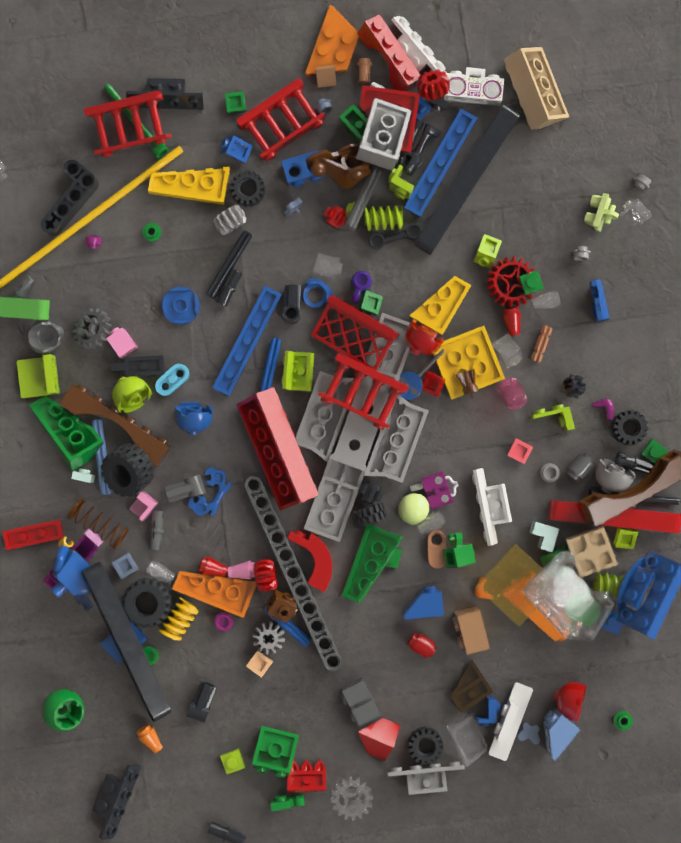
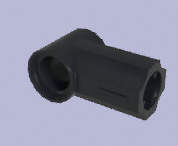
(292, 301)
(200, 705)

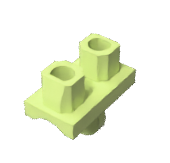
(602, 203)

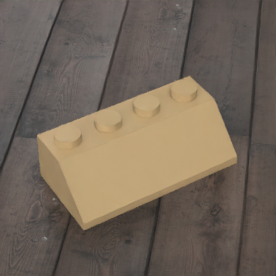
(535, 87)

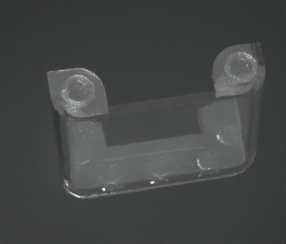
(568, 600)

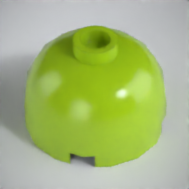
(130, 393)

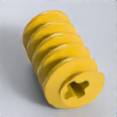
(179, 620)

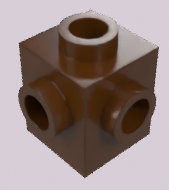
(281, 606)

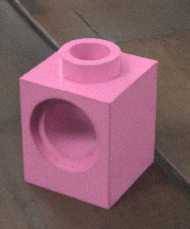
(121, 342)

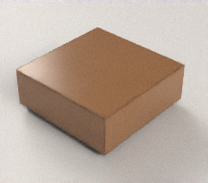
(326, 76)

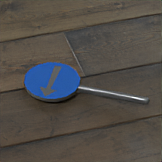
(414, 381)

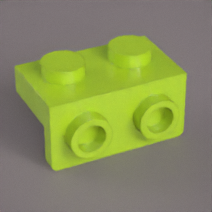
(399, 186)
(298, 371)

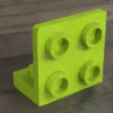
(38, 376)

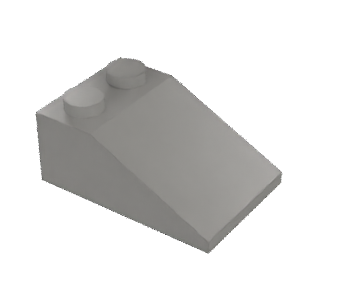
(383, 134)

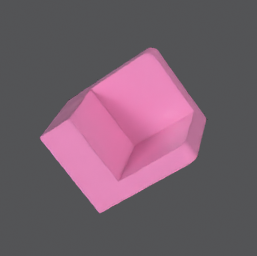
(143, 505)

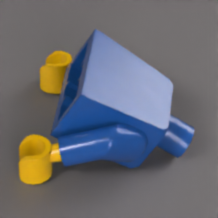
(68, 571)

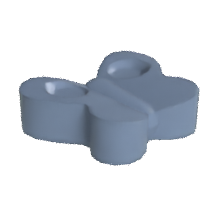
(293, 206)
(529, 732)

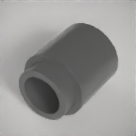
(580, 467)

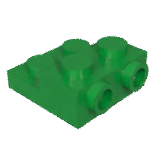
(275, 751)

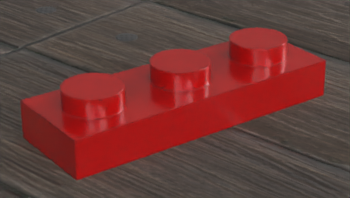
(33, 534)

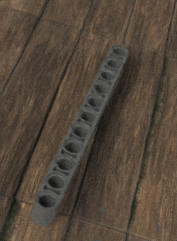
(285, 565)

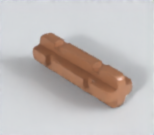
(541, 344)

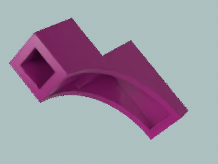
(85, 547)

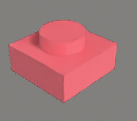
(519, 451)

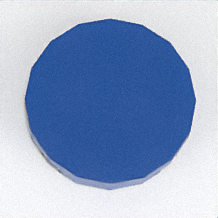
(180, 305)

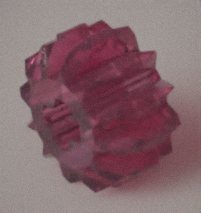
(512, 393)

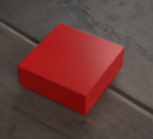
(433, 384)

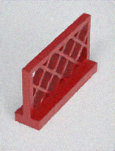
(358, 317)

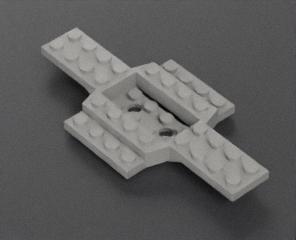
(347, 467)

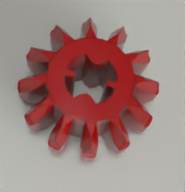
(433, 85)
(265, 575)

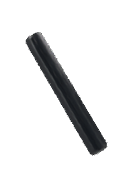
(229, 264)

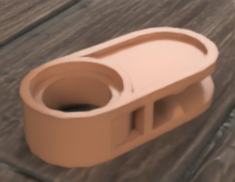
(435, 552)

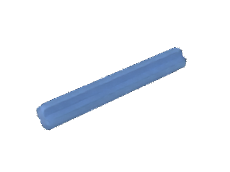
(100, 455)

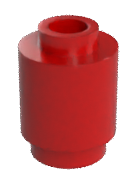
(422, 645)

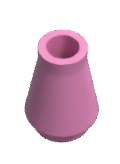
(243, 570)

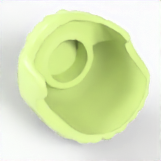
(413, 508)

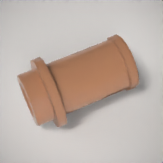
(364, 70)

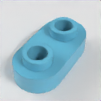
(172, 379)

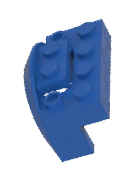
(659, 599)

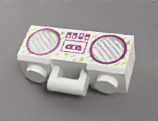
(475, 90)

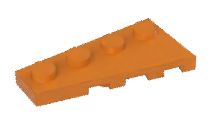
(220, 592)

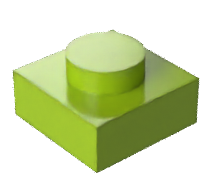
(625, 538)
(232, 761)

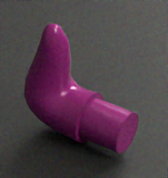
(608, 405)

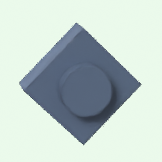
(125, 565)

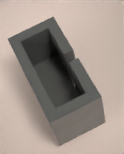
(360, 702)

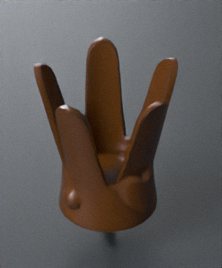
(469, 383)

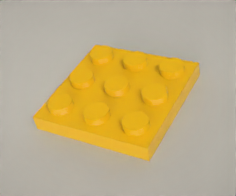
(466, 353)

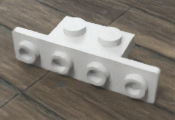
(414, 48)
(493, 505)
(512, 715)

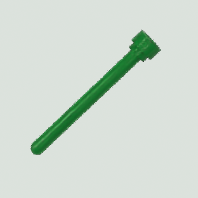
(157, 150)

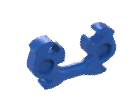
(217, 477)

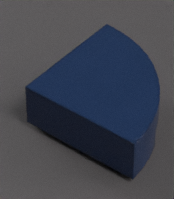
(84, 600)

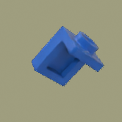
(493, 709)

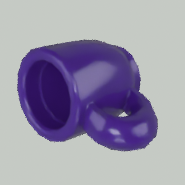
(360, 282)

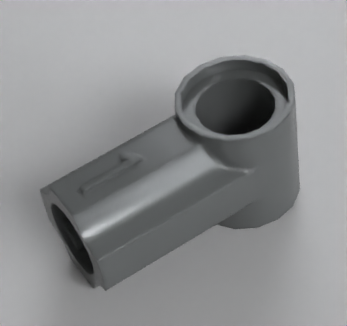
(188, 488)

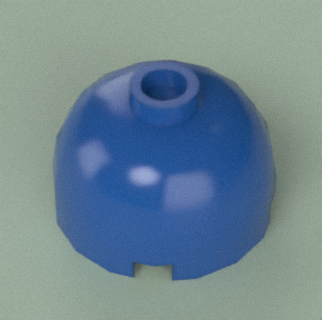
(193, 417)

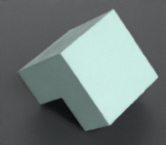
(547, 535)

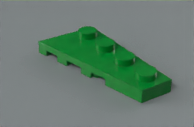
(372, 556)

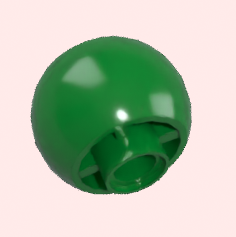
(63, 705)

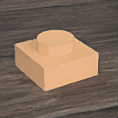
(259, 663)

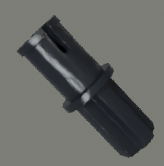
(229, 287)
(633, 463)
(226, 833)

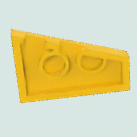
(441, 307)

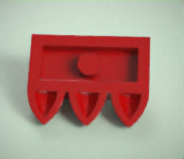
(307, 779)

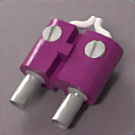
(437, 489)

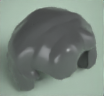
(44, 336)

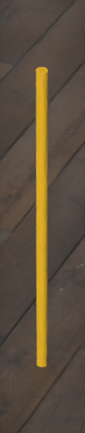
(90, 216)

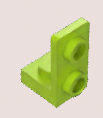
(565, 419)

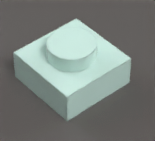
(83, 475)

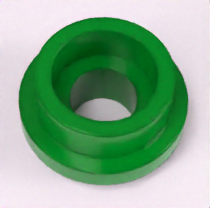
(151, 238)
(618, 716)

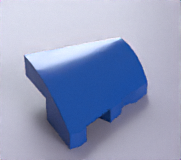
(599, 304)

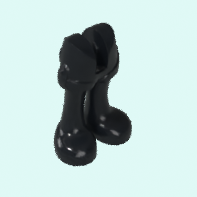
(415, 156)

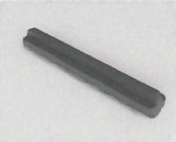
(363, 198)

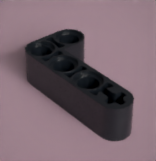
(66, 200)

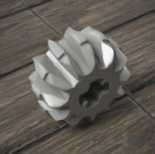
(230, 220)
(270, 644)

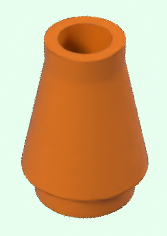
(149, 738)

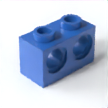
(299, 163)

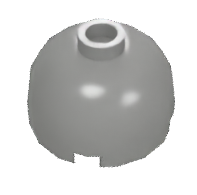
(613, 476)

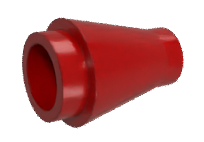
(512, 320)
(209, 566)

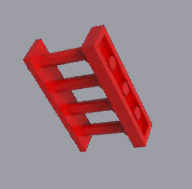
(279, 101)
(132, 104)
(361, 372)

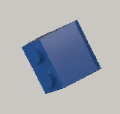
(425, 604)

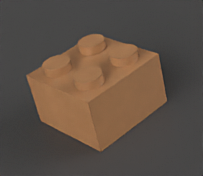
(471, 630)

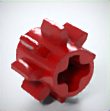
(335, 216)

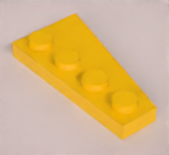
(201, 186)

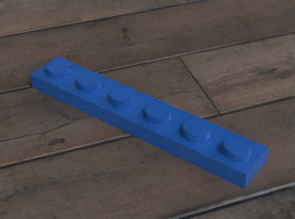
(440, 163)
(247, 341)

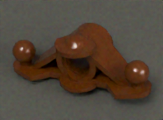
(340, 166)

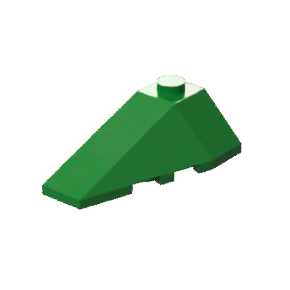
(70, 436)

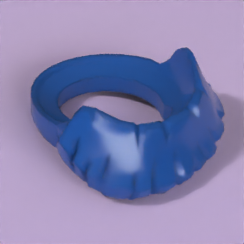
(313, 283)

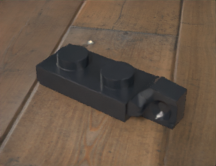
(139, 366)

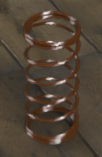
(76, 510)

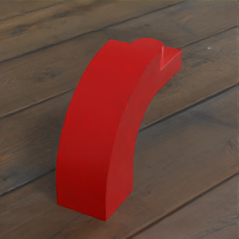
(323, 562)

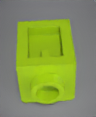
(487, 251)

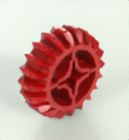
(518, 266)

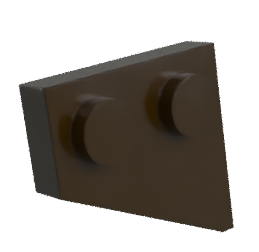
(470, 688)

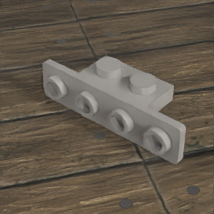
(426, 780)

